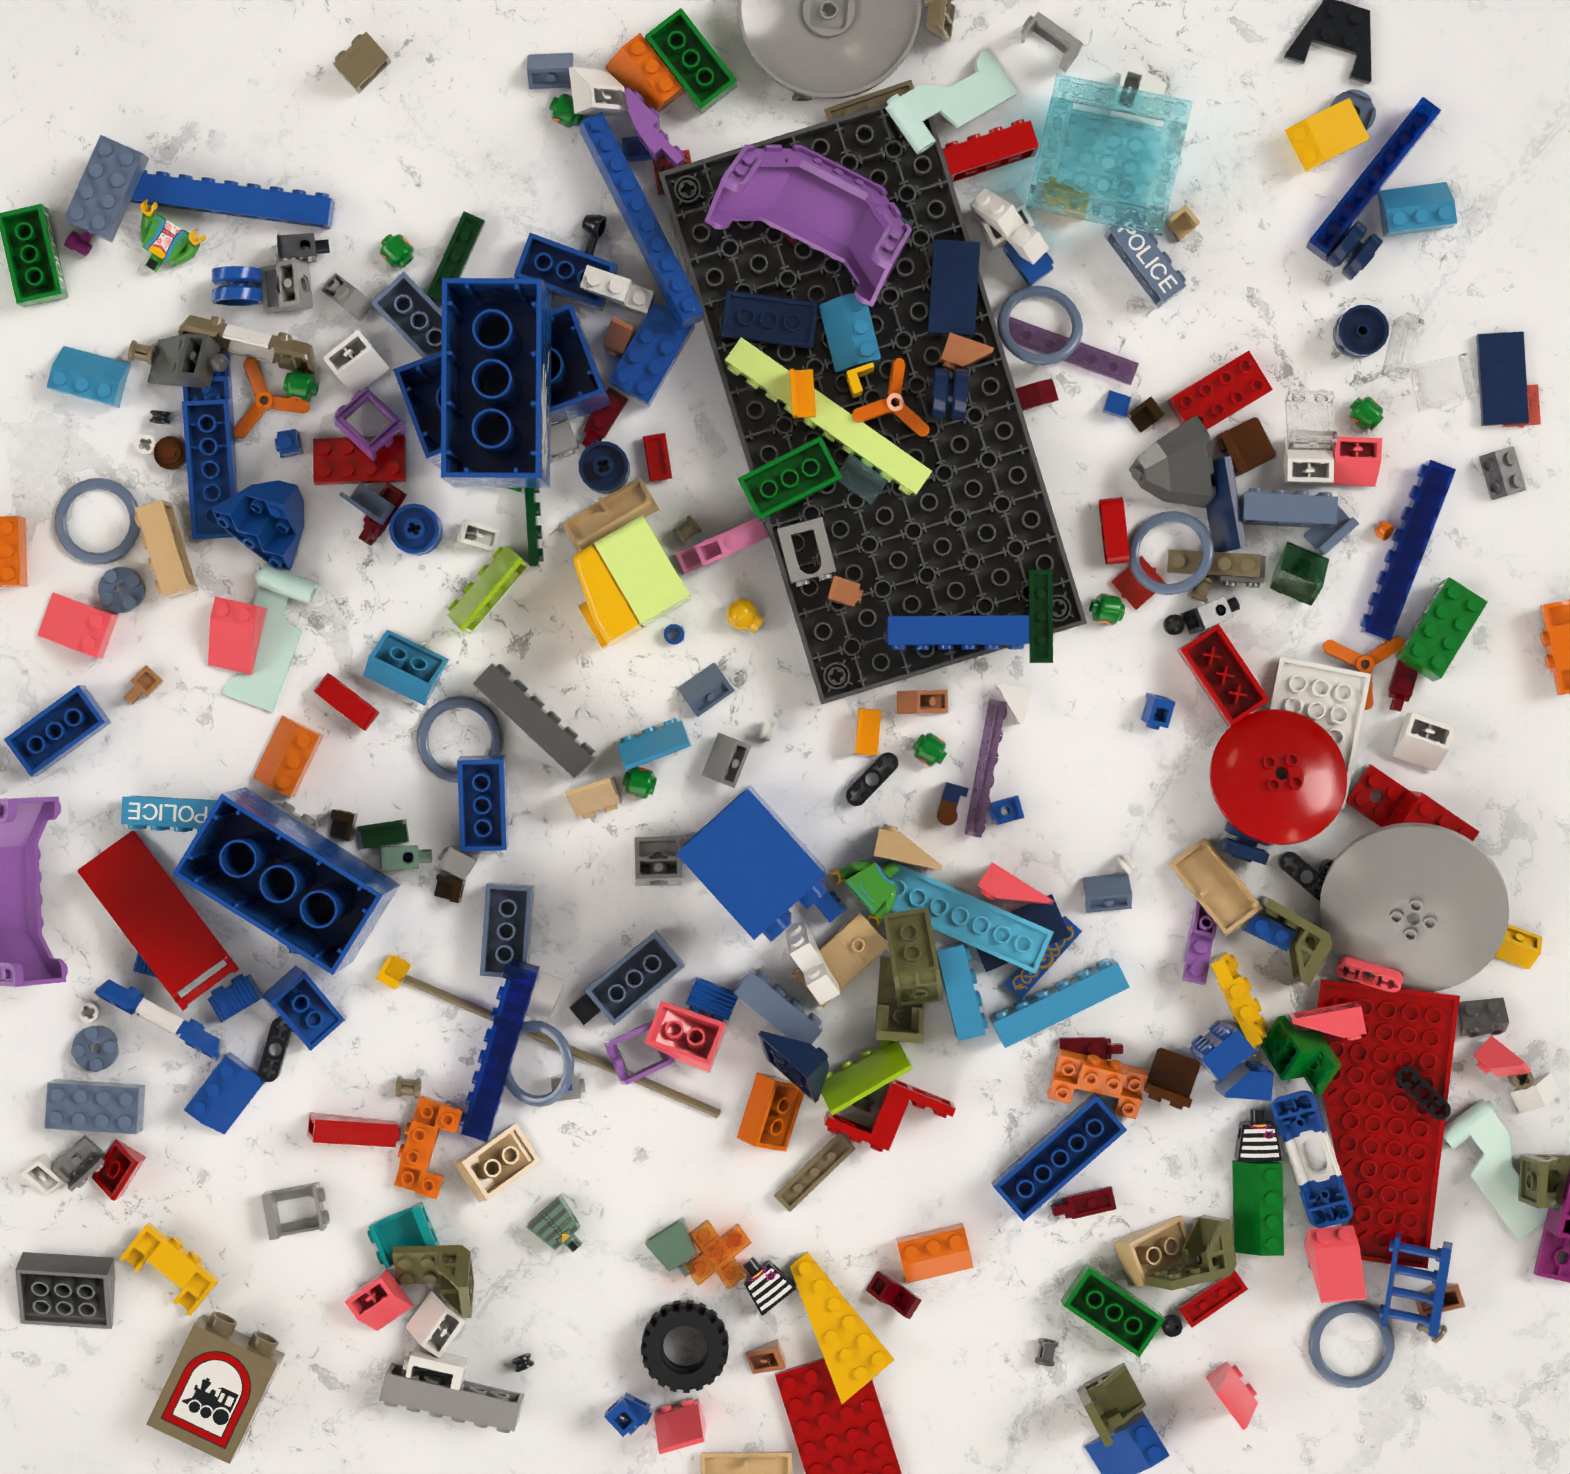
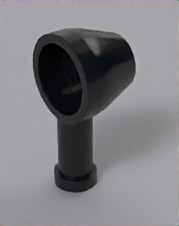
(595, 227)

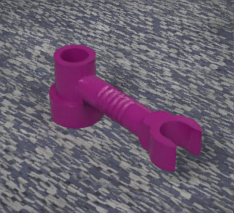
(79, 242)

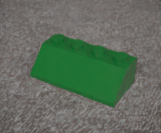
(1258, 1207)

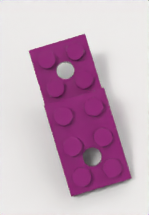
(1554, 1240)

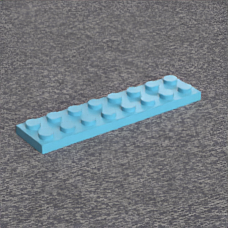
(972, 919)

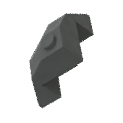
(1178, 466)

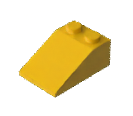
(1327, 134)

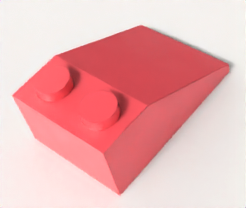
(77, 625)
(235, 634)
(1005, 886)
(1338, 1020)
(686, 1036)
(1336, 1263)
(1234, 1393)
(679, 1425)

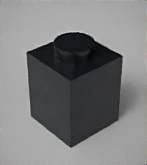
(584, 1008)

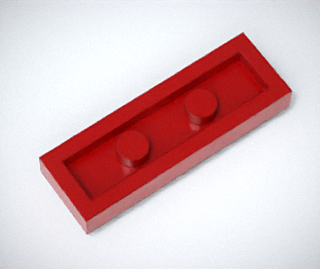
(1212, 1299)

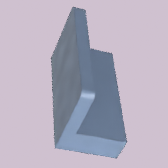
(549, 70)
(370, 503)
(1325, 539)
(706, 689)
(1107, 893)

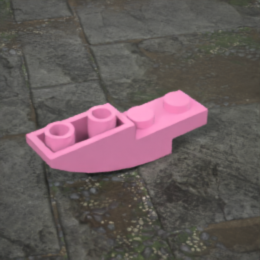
(721, 545)

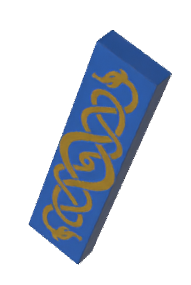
(1022, 980)

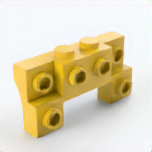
(1238, 998)
(174, 1262)

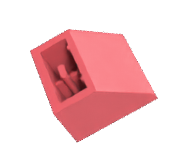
(1357, 461)
(379, 1301)

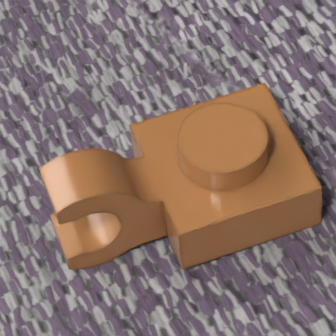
(144, 683)

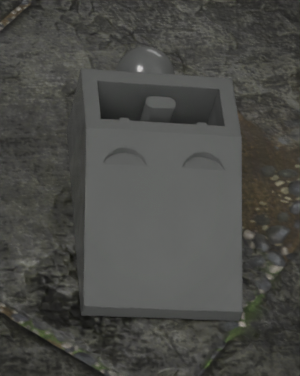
(186, 361)

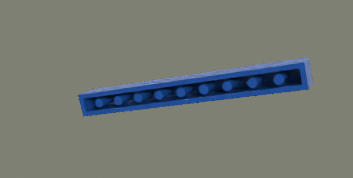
(235, 200)
(641, 221)

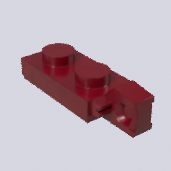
(603, 419)
(373, 529)
(1401, 685)
(1097, 1046)
(1085, 1203)

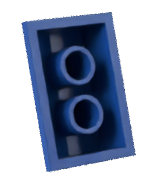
(1247, 1082)
(225, 1094)

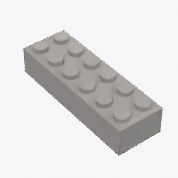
(433, 1394)

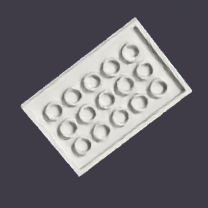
(1327, 696)

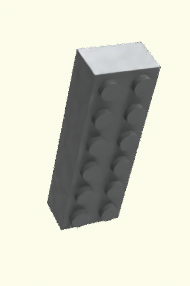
(534, 720)

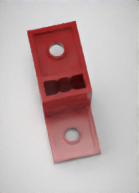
(1401, 805)
(888, 1115)

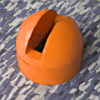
(1384, 531)

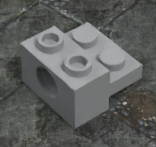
(286, 286)
(657, 861)

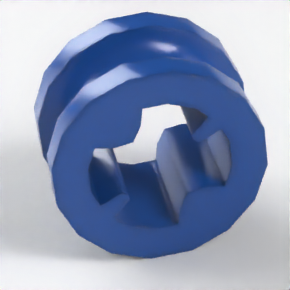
(667, 631)

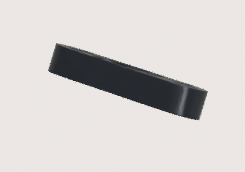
(856, 787)
(1289, 870)
(277, 1067)
(1439, 1100)

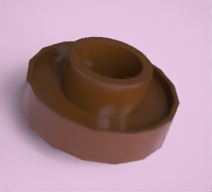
(170, 453)

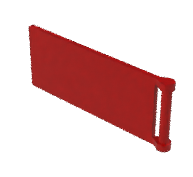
(156, 917)

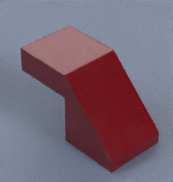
(1037, 394)
(893, 1294)

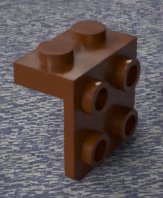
(1246, 445)
(1172, 1078)

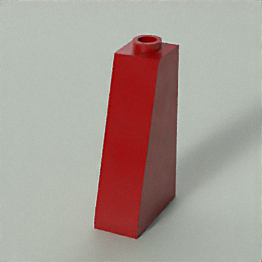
(352, 1130)

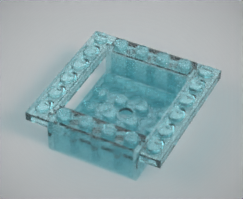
(1075, 142)

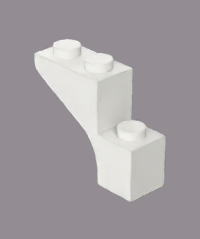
(1009, 224)
(617, 290)
(810, 961)

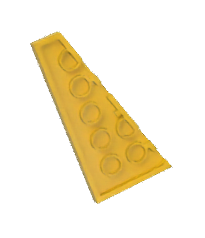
(846, 1341)

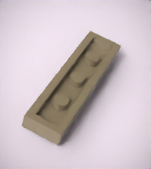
(868, 101)
(1223, 563)
(814, 1171)

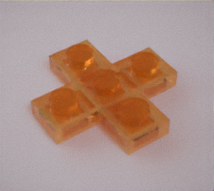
(717, 1254)

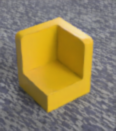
(393, 971)

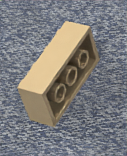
(166, 549)

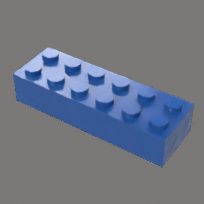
(957, 630)
(1058, 1156)

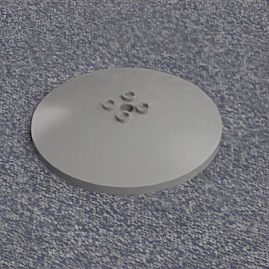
(829, 54)
(1423, 873)

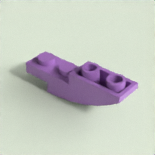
(646, 123)
(1199, 946)

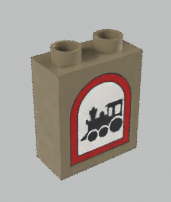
(216, 1386)

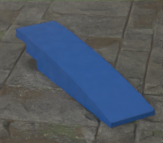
(209, 451)

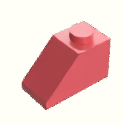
(1499, 1060)

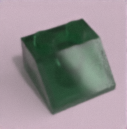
(1299, 574)

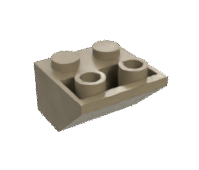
(361, 62)

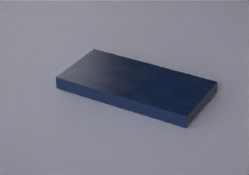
(954, 287)
(769, 319)
(1502, 378)
(1224, 510)
(1040, 914)

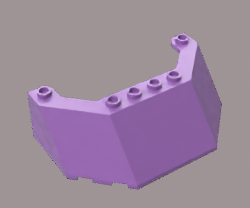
(817, 205)
(23, 950)

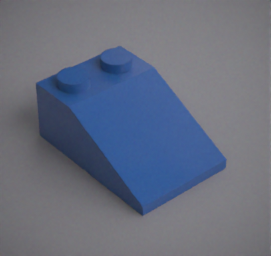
(303, 1007)
(1133, 1451)

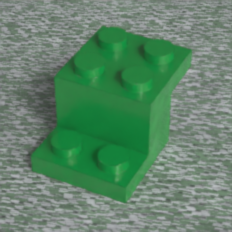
(1300, 1055)

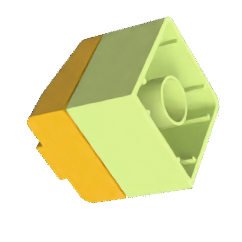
(627, 582)

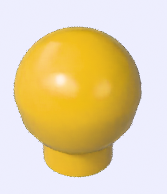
(743, 615)

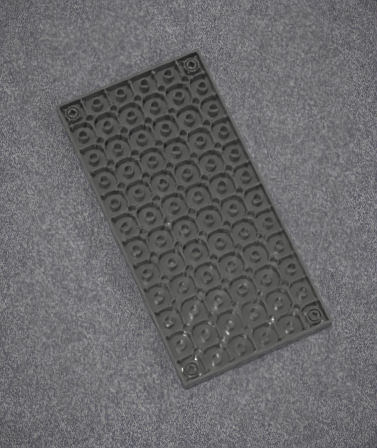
(984, 507)

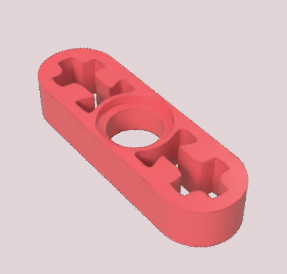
(1386, 973)

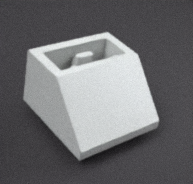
(1143, 81)
(596, 92)
(992, 236)
(356, 362)
(1307, 466)
(1423, 741)
(435, 1324)

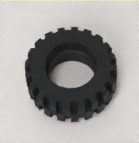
(680, 1376)

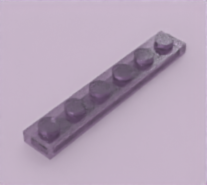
(1084, 356)
(986, 762)

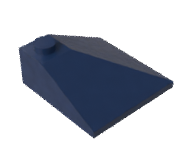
(797, 1061)

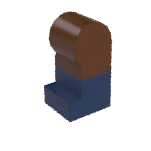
(948, 804)

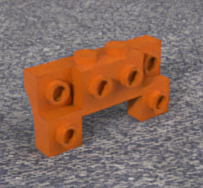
(1557, 642)
(1100, 1077)
(420, 1144)

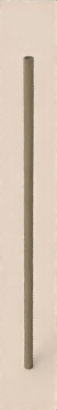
(578, 1053)

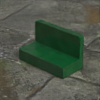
(384, 833)

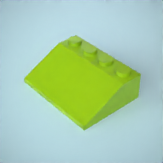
(487, 590)
(864, 1075)

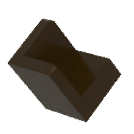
(1145, 414)
(343, 824)
(449, 888)

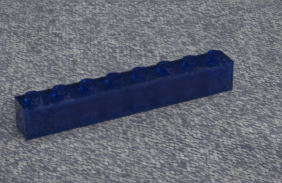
(1373, 178)
(1407, 550)
(500, 1049)

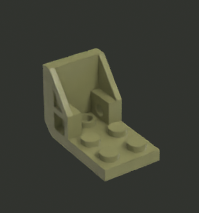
(913, 957)
(1304, 957)
(895, 1023)
(1542, 1179)
(1213, 1243)
(438, 1265)
(1111, 1400)

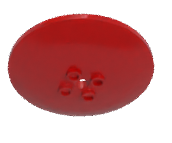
(1260, 802)

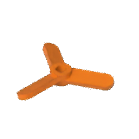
(260, 391)
(884, 406)
(1372, 658)

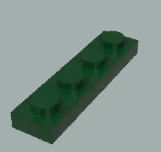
(457, 252)
(534, 531)
(1040, 616)

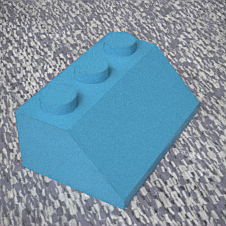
(1416, 209)
(849, 333)
(89, 376)
(405, 667)
(653, 744)

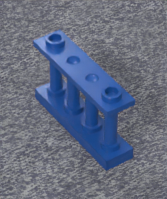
(1437, 1277)

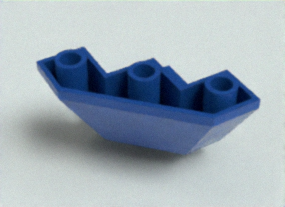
(265, 520)

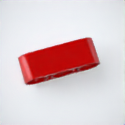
(1114, 530)
(346, 701)

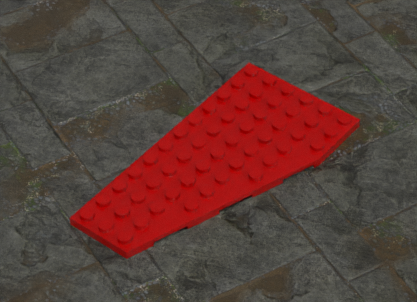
(1377, 1129)

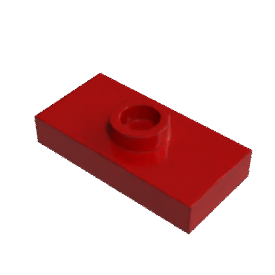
(657, 457)

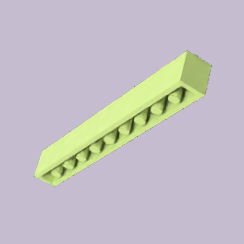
(831, 419)

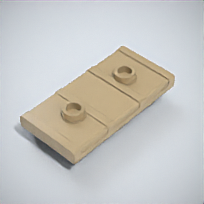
(610, 514)
(1216, 886)
(849, 951)
(746, 1462)

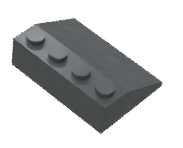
(66, 1290)

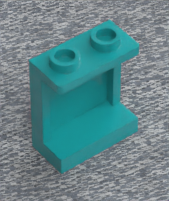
(402, 1228)

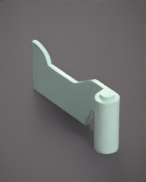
(955, 103)
(277, 639)
(1494, 1169)

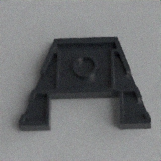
(1341, 28)

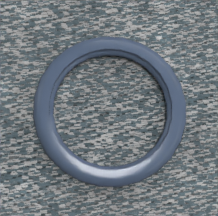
(1022, 354)
(61, 514)
(1196, 577)
(439, 708)
(568, 1067)
(1330, 1375)

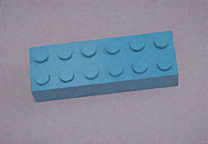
(1060, 1002)

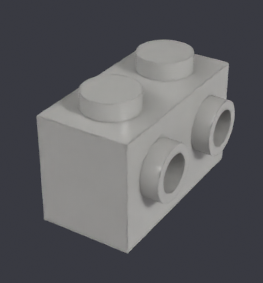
(726, 760)

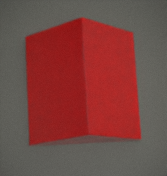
(119, 1169)

